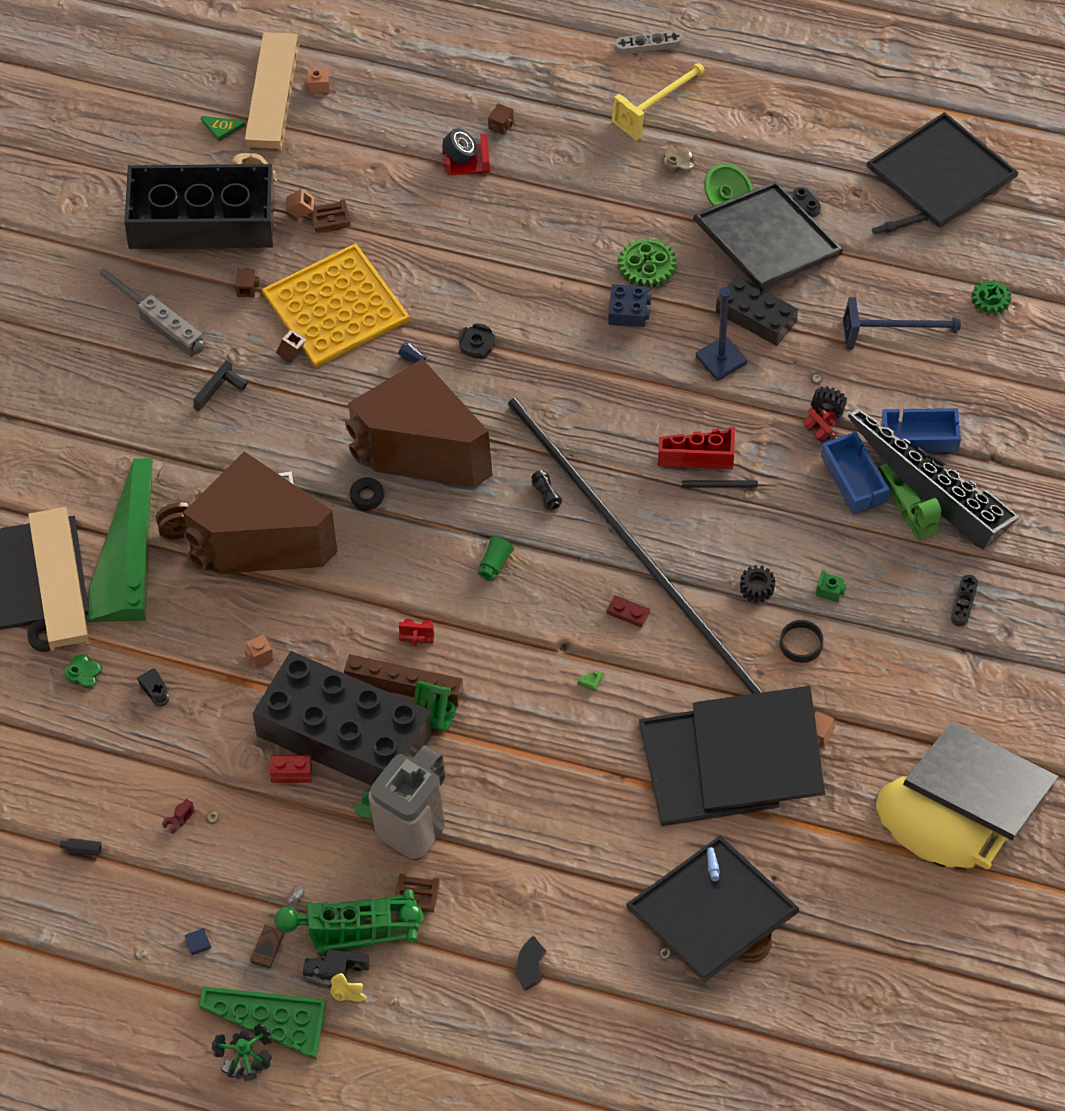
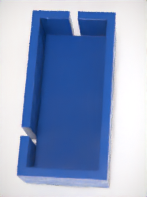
(926, 428)
(855, 477)

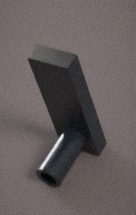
(223, 374)

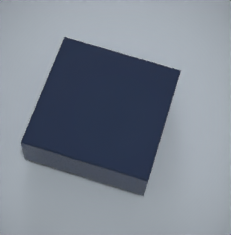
(197, 941)

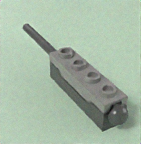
(163, 319)

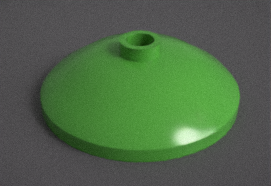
(725, 179)

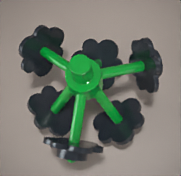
(243, 1045)

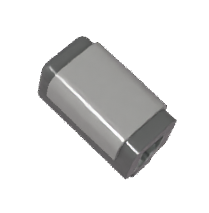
(409, 802)

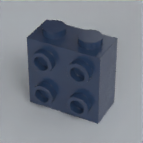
(629, 305)

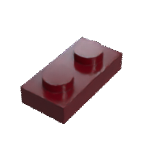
(628, 611)

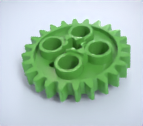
(647, 262)

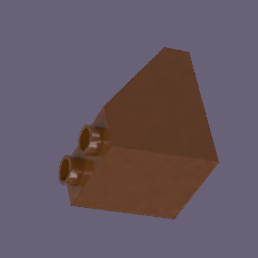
(419, 430)
(258, 523)

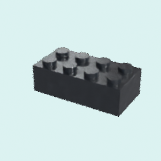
(759, 311)

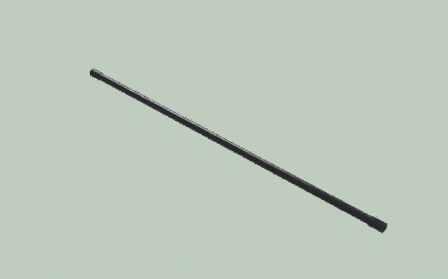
(521, 412)

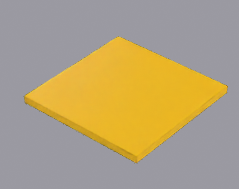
(336, 305)

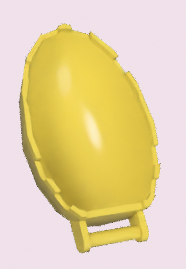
(933, 829)

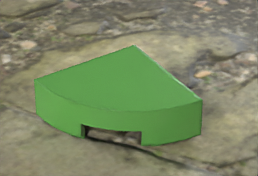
(591, 681)

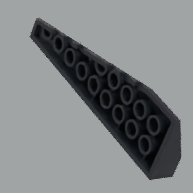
(967, 508)

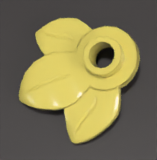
(342, 990)

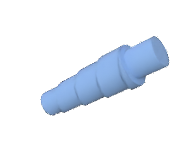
(713, 868)

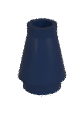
(410, 353)

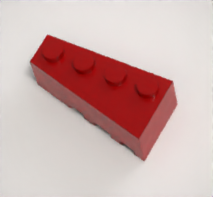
(698, 450)

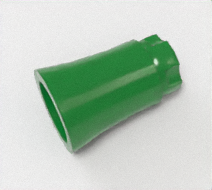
(494, 558)

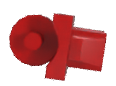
(824, 431)
(416, 632)

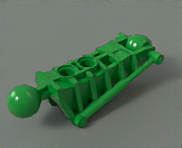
(339, 925)

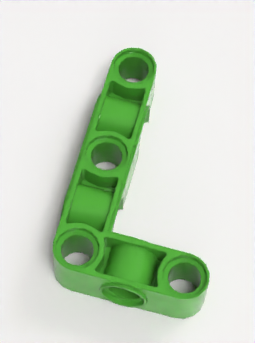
(926, 514)

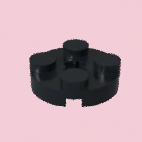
(473, 349)

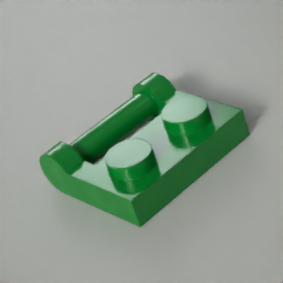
(425, 697)

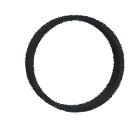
(801, 624)

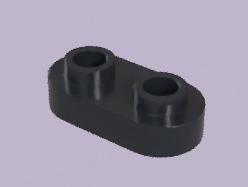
(806, 200)

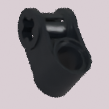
(154, 687)

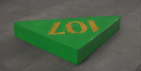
(222, 126)

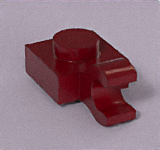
(181, 815)

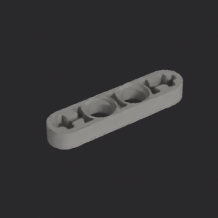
(648, 40)

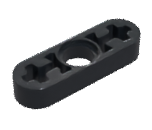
(960, 606)

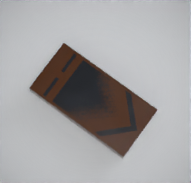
(267, 946)

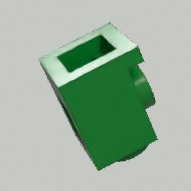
(830, 587)

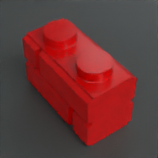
(291, 769)

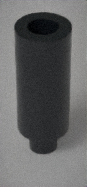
(81, 846)

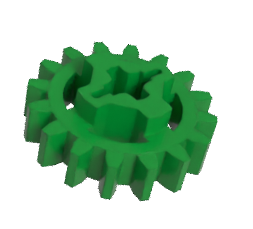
(989, 297)

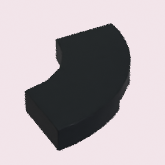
(528, 963)

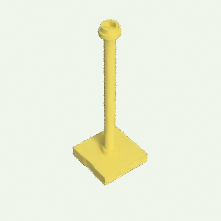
(631, 118)

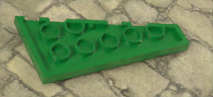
(290, 1019)

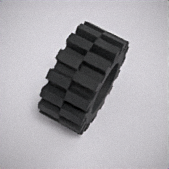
(829, 400)
(757, 574)

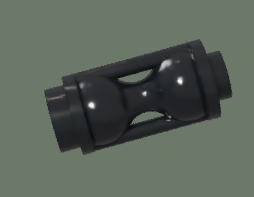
(542, 483)

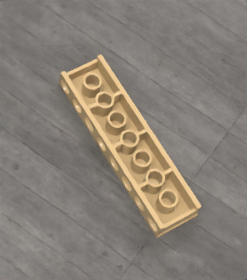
(272, 91)
(58, 578)

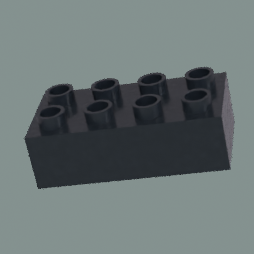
(199, 206)
(339, 719)

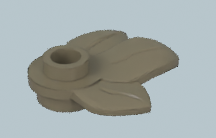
(677, 159)

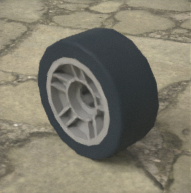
(459, 145)

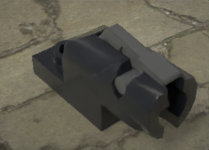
(321, 971)

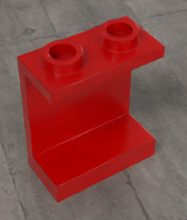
(477, 164)

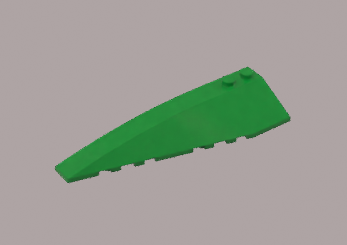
(121, 574)

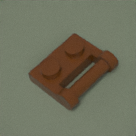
(332, 218)
(425, 898)

